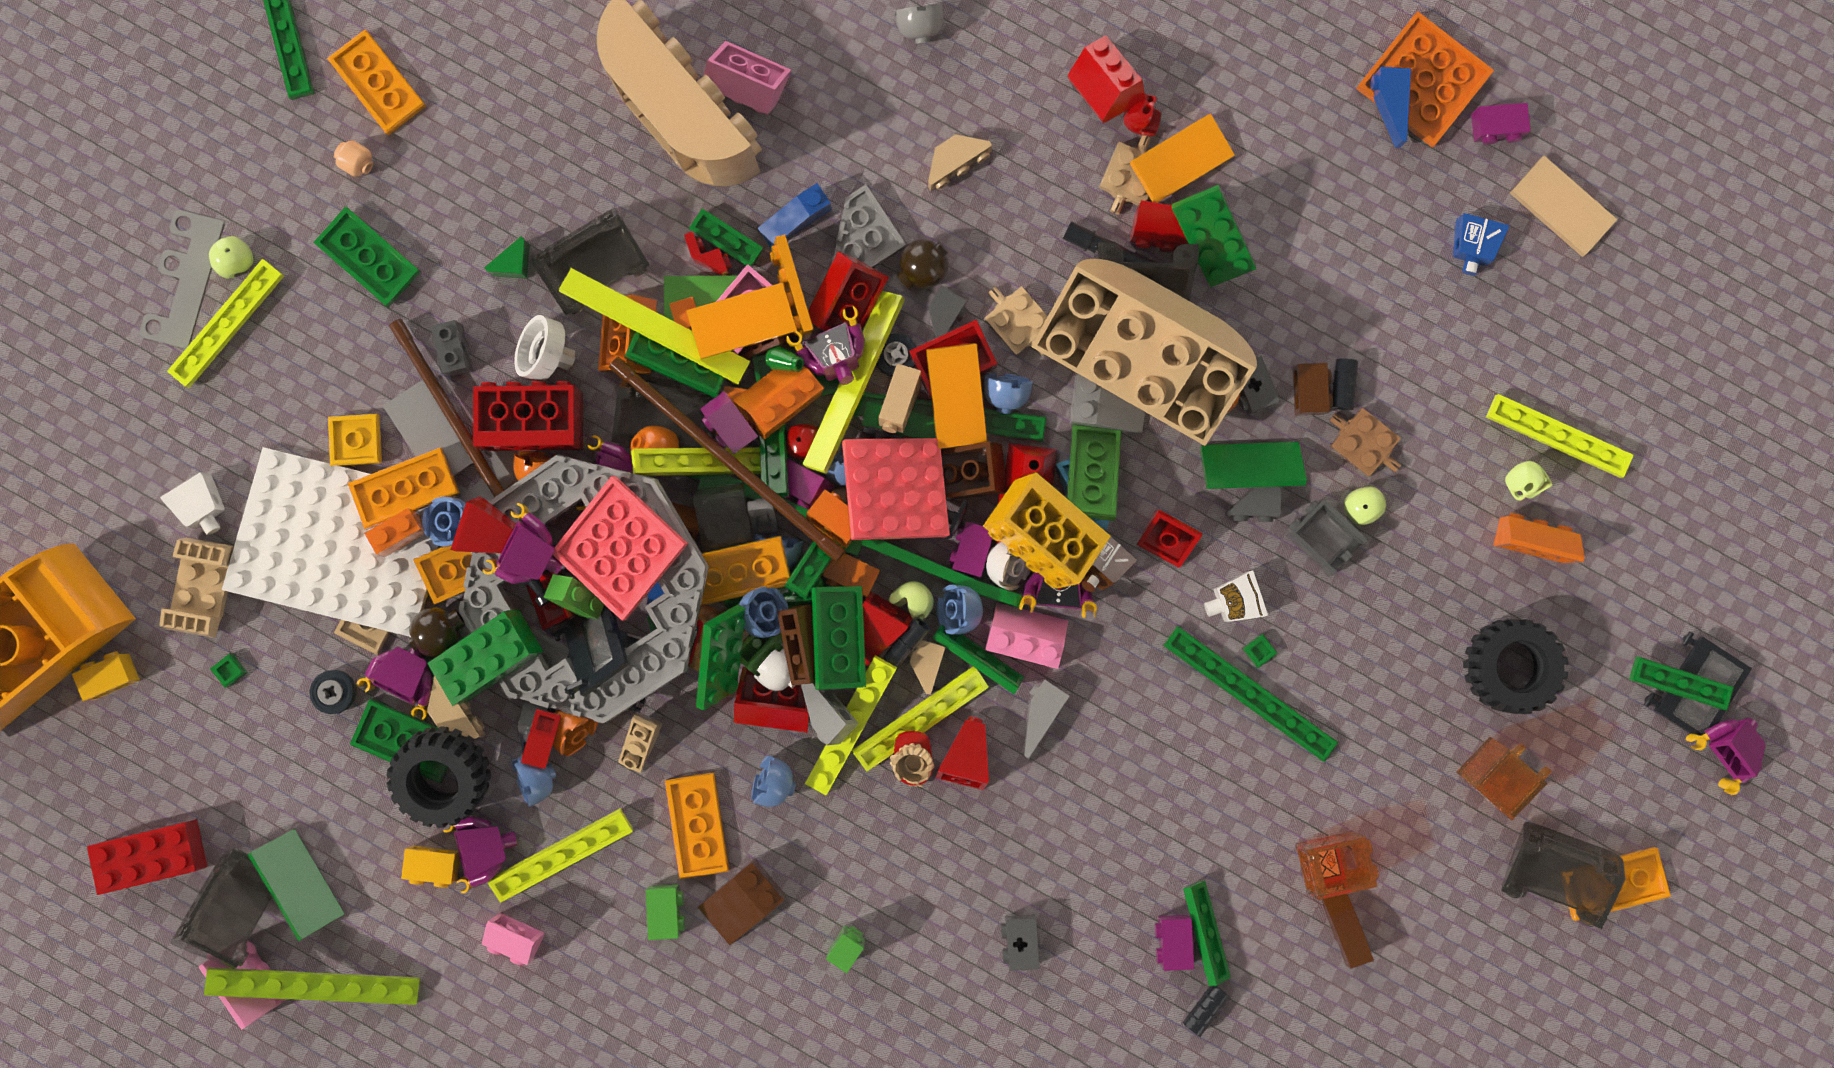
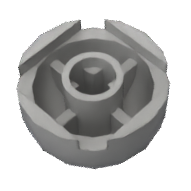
(920, 22)

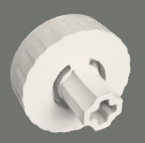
(542, 349)

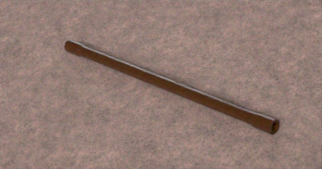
(406, 341)
(630, 376)

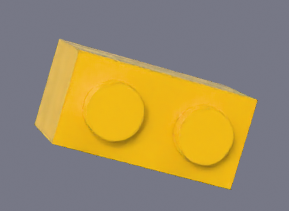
(106, 676)
(430, 865)

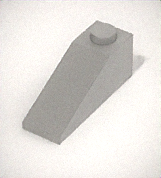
(1042, 710)
(828, 715)

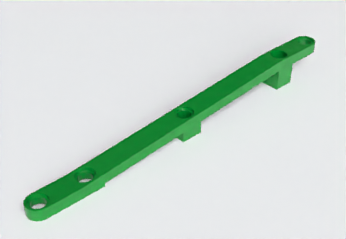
(885, 548)

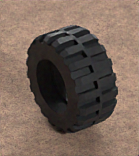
(1547, 666)
(423, 801)

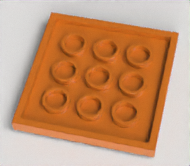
(1441, 76)

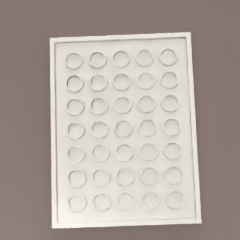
(310, 550)

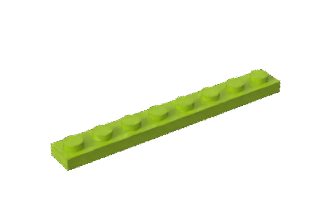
(311, 986)

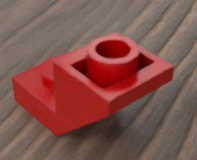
(712, 260)
(540, 739)

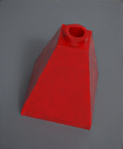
(1021, 455)
(482, 528)
(882, 625)
(967, 757)

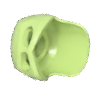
(236, 261)
(1528, 479)
(1367, 495)
(918, 597)

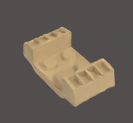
(198, 591)

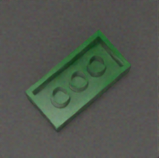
(485, 657)

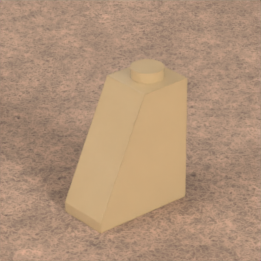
(900, 399)

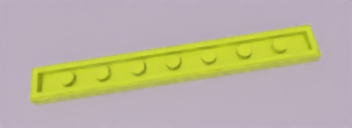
(649, 324)
(848, 396)

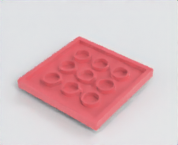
(895, 488)
(619, 548)

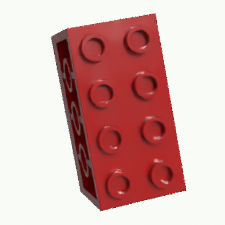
(524, 433)

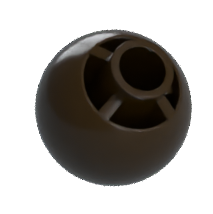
(923, 264)
(435, 630)

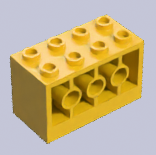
(1046, 531)

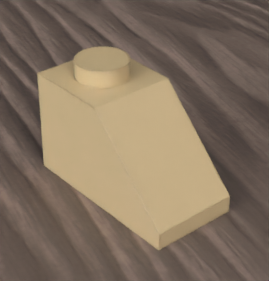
(926, 663)

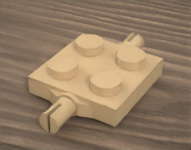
(1120, 177)
(1016, 319)

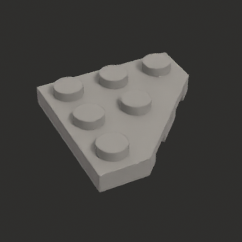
(867, 230)

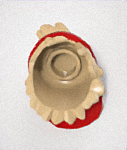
(912, 758)

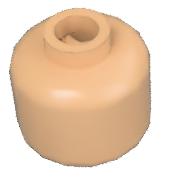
(353, 158)

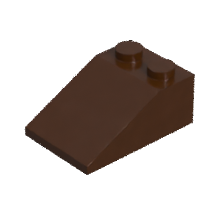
(973, 470)
(742, 901)

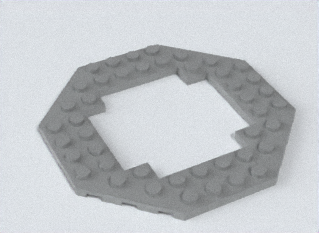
(651, 660)

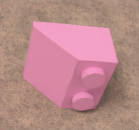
(512, 939)

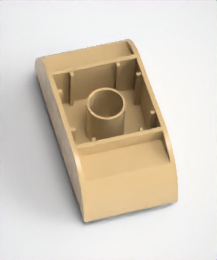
(663, 94)
(1147, 346)

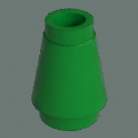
(783, 360)

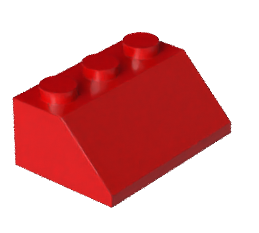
(1106, 80)
(1157, 227)
(845, 286)
(966, 334)
(770, 708)

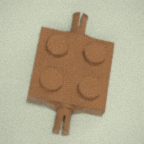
(1365, 442)

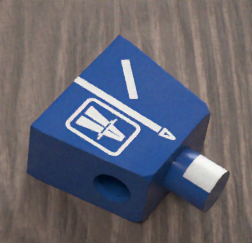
(1477, 241)

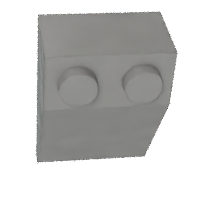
(1103, 409)

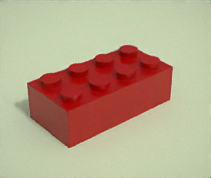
(147, 857)

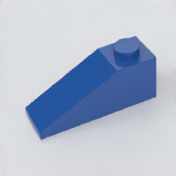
(1391, 96)
(796, 214)

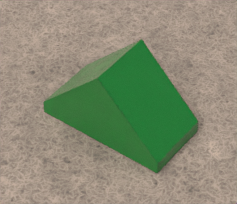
(512, 261)

